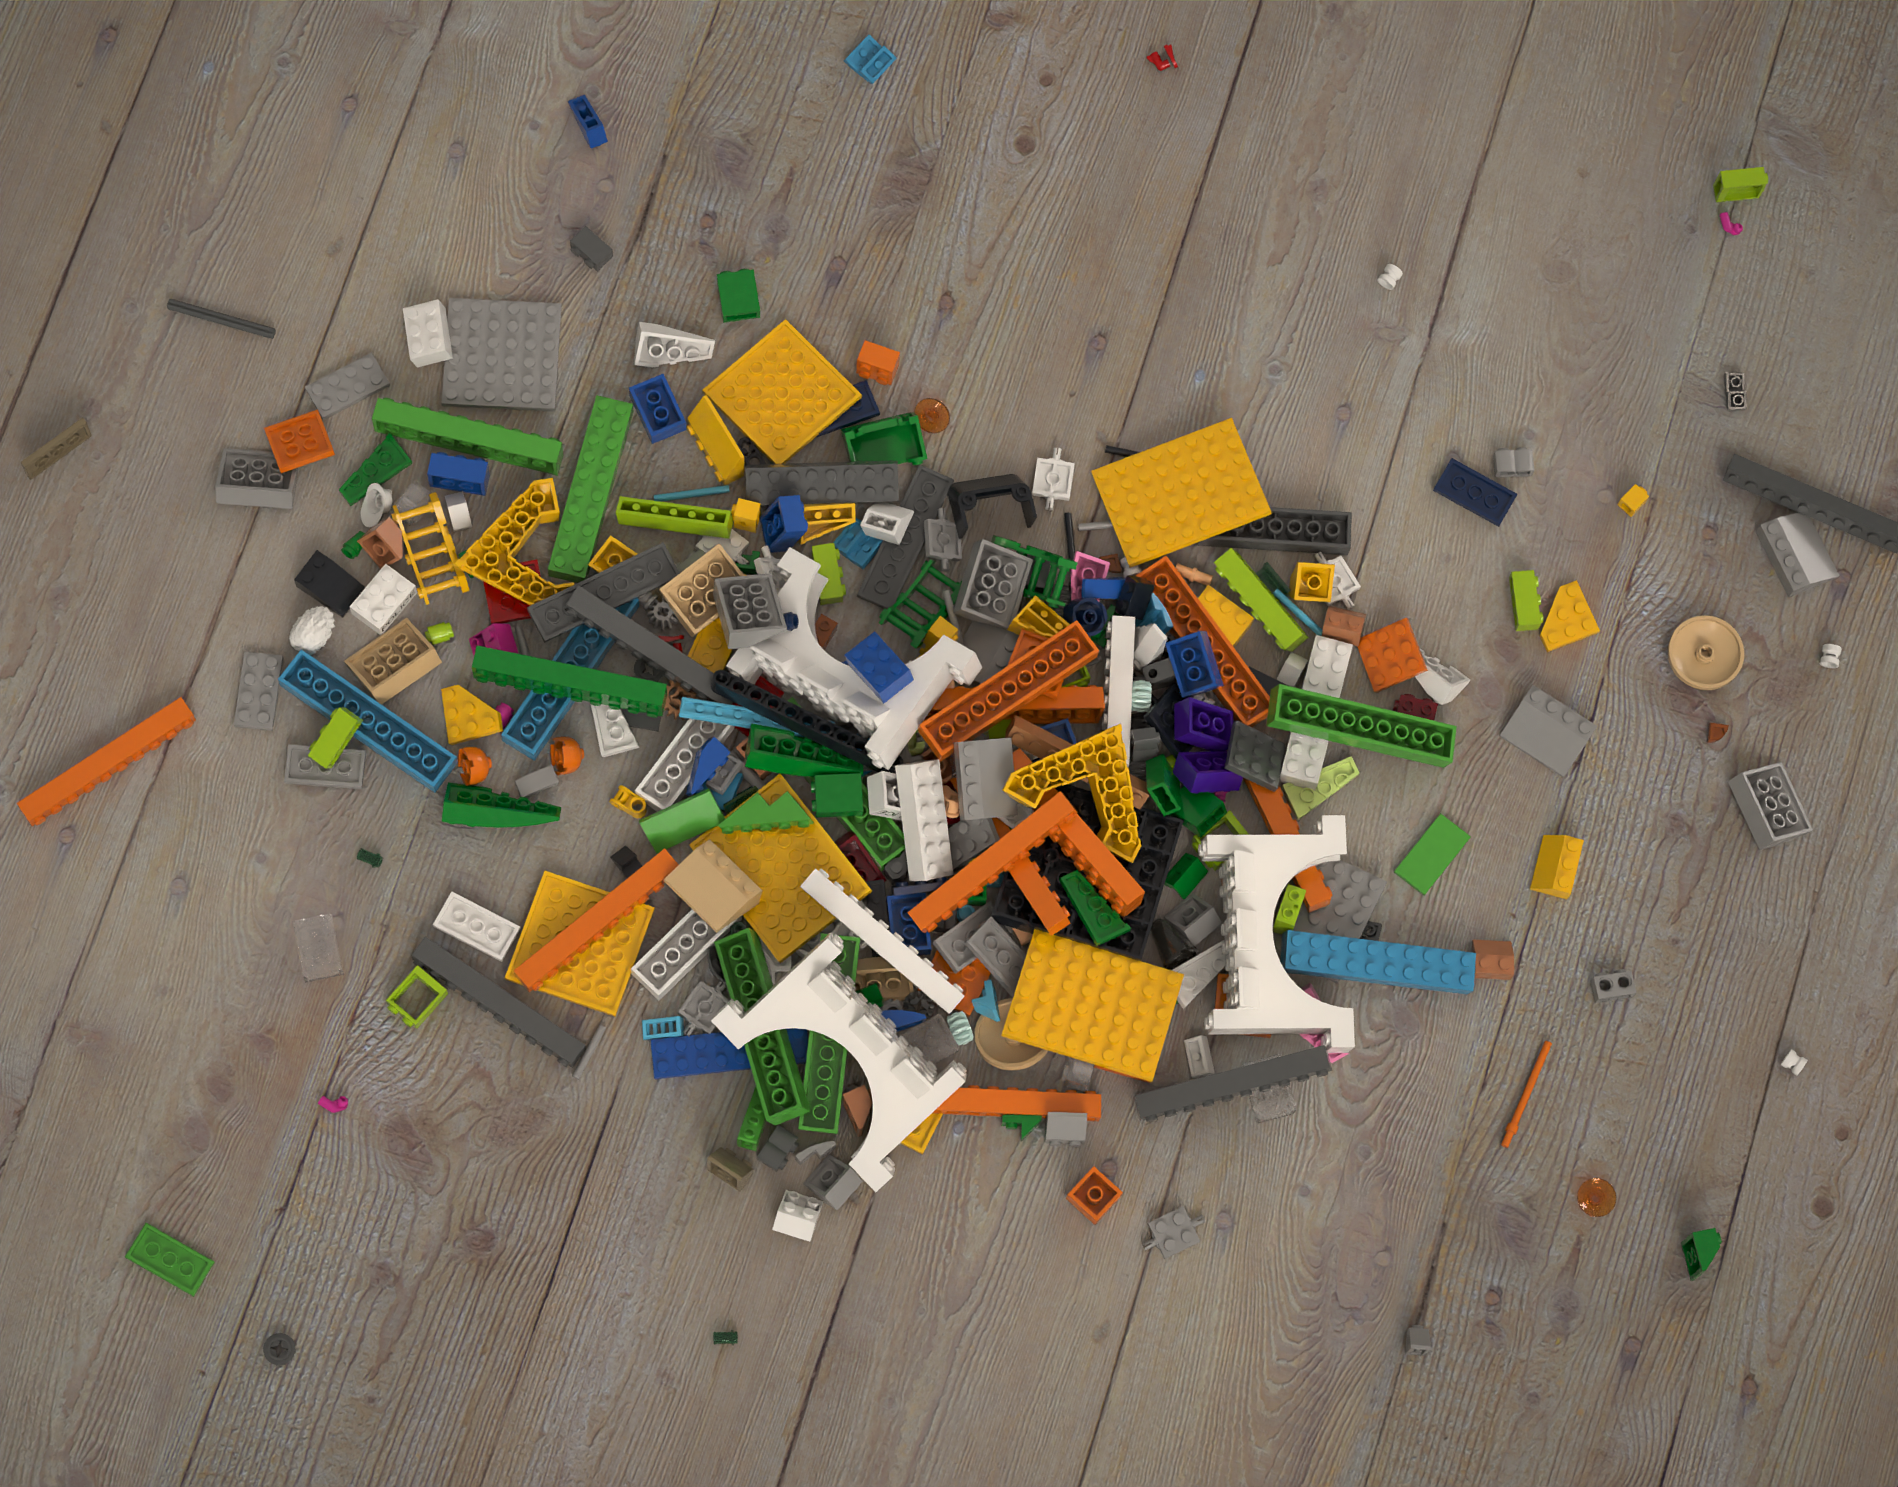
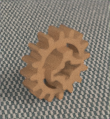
(673, 701)

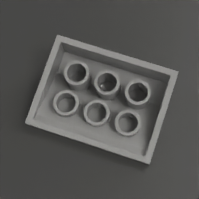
(254, 480)
(1796, 553)
(992, 584)
(748, 609)
(992, 647)
(1548, 731)
(981, 775)
(1770, 805)

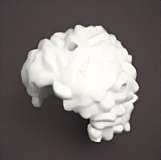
(312, 630)

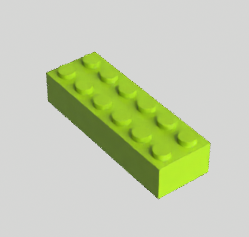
(1261, 600)

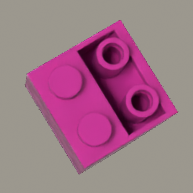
(495, 637)

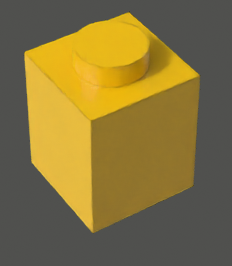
(1633, 500)

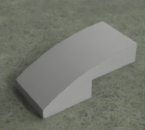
(536, 781)
(820, 1150)

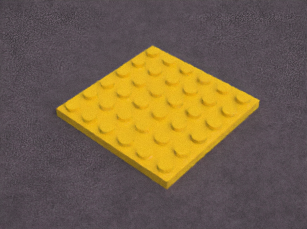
(782, 393)
(601, 972)

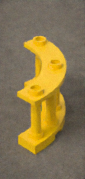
(446, 547)

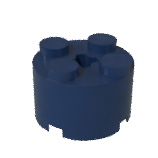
(1091, 609)

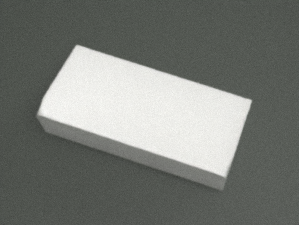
(1199, 1056)

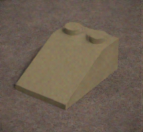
(729, 1168)

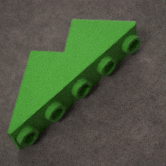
(759, 815)
(752, 1124)

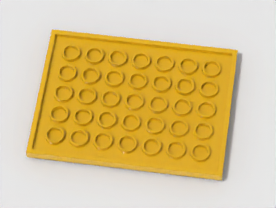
(1181, 492)
(779, 865)
(1093, 1005)

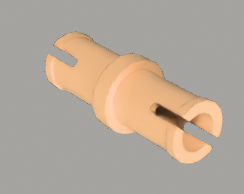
(1194, 574)

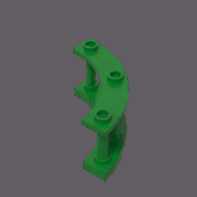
(1056, 562)
(920, 631)

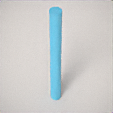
(692, 493)
(1298, 612)

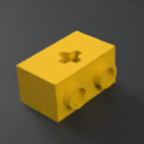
(746, 515)

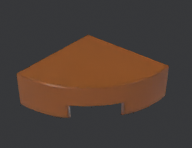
(1114, 566)
(1716, 732)

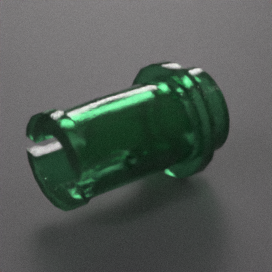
(370, 858)
(737, 926)
(725, 1337)

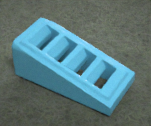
(662, 1021)

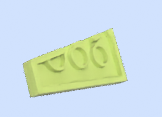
(1330, 781)

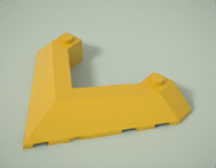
(494, 552)
(1104, 763)

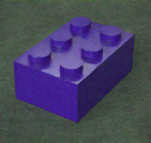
(1202, 724)
(1205, 772)

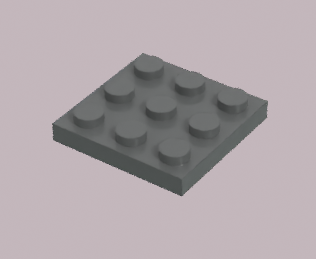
(1255, 756)

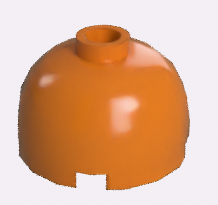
(566, 755)
(474, 765)

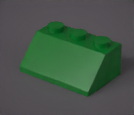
(1700, 1250)

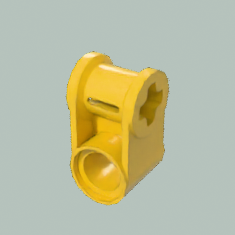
(626, 800)

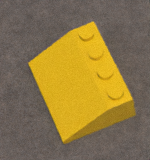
(716, 442)

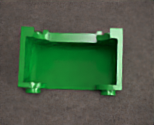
(886, 440)

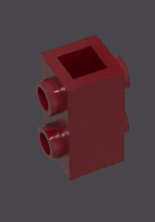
(1416, 707)

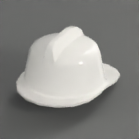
(375, 504)

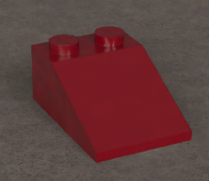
(859, 857)

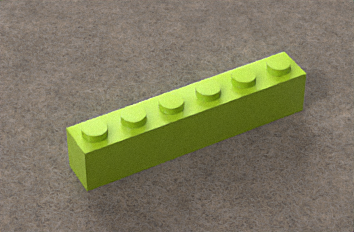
(674, 517)

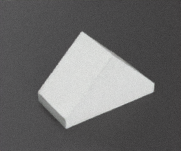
(458, 511)
(1292, 669)

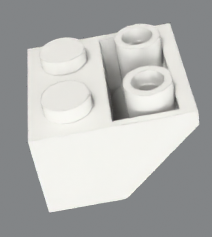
(886, 522)
(797, 1215)

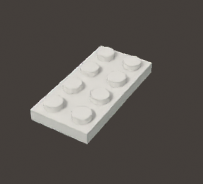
(476, 926)

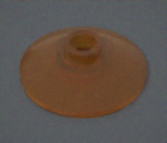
(935, 410)
(1601, 1189)

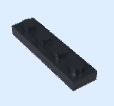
(877, 903)

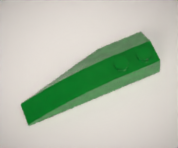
(784, 753)
(483, 808)

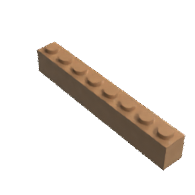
(1043, 743)

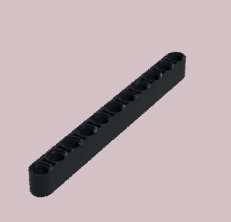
(795, 723)

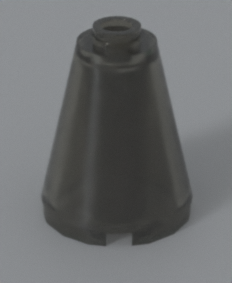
(1171, 944)

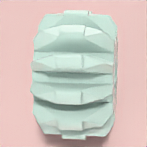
(1141, 696)
(960, 1028)

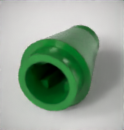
(352, 547)

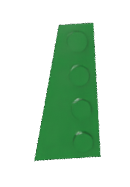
(381, 466)
(1095, 914)

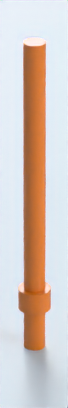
(1512, 1127)

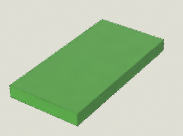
(682, 820)
(1432, 854)
(169, 1259)

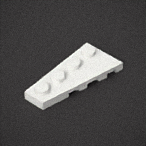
(612, 731)
(1199, 973)

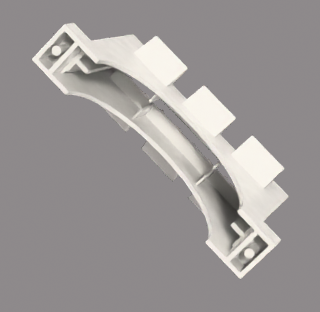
(804, 668)
(1258, 988)
(825, 1001)

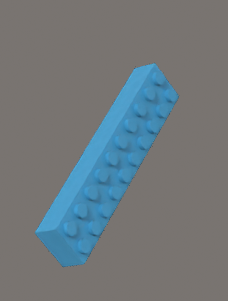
(543, 713)
(380, 727)
(1378, 962)

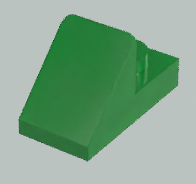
(1026, 1122)

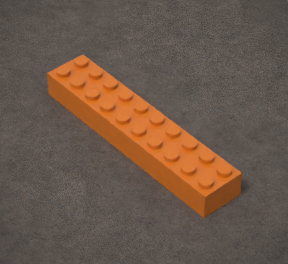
(1241, 689)
(1009, 690)
(1073, 702)
(1092, 856)

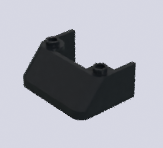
(965, 494)

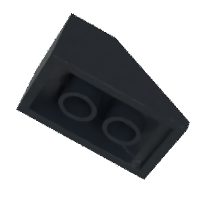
(328, 583)

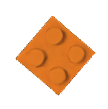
(877, 363)
(1094, 1195)

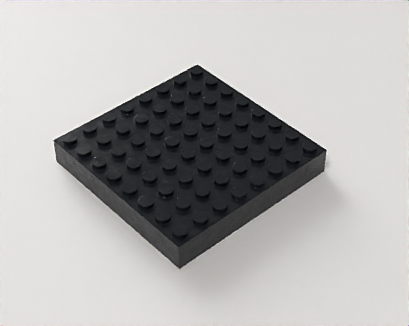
(1149, 869)

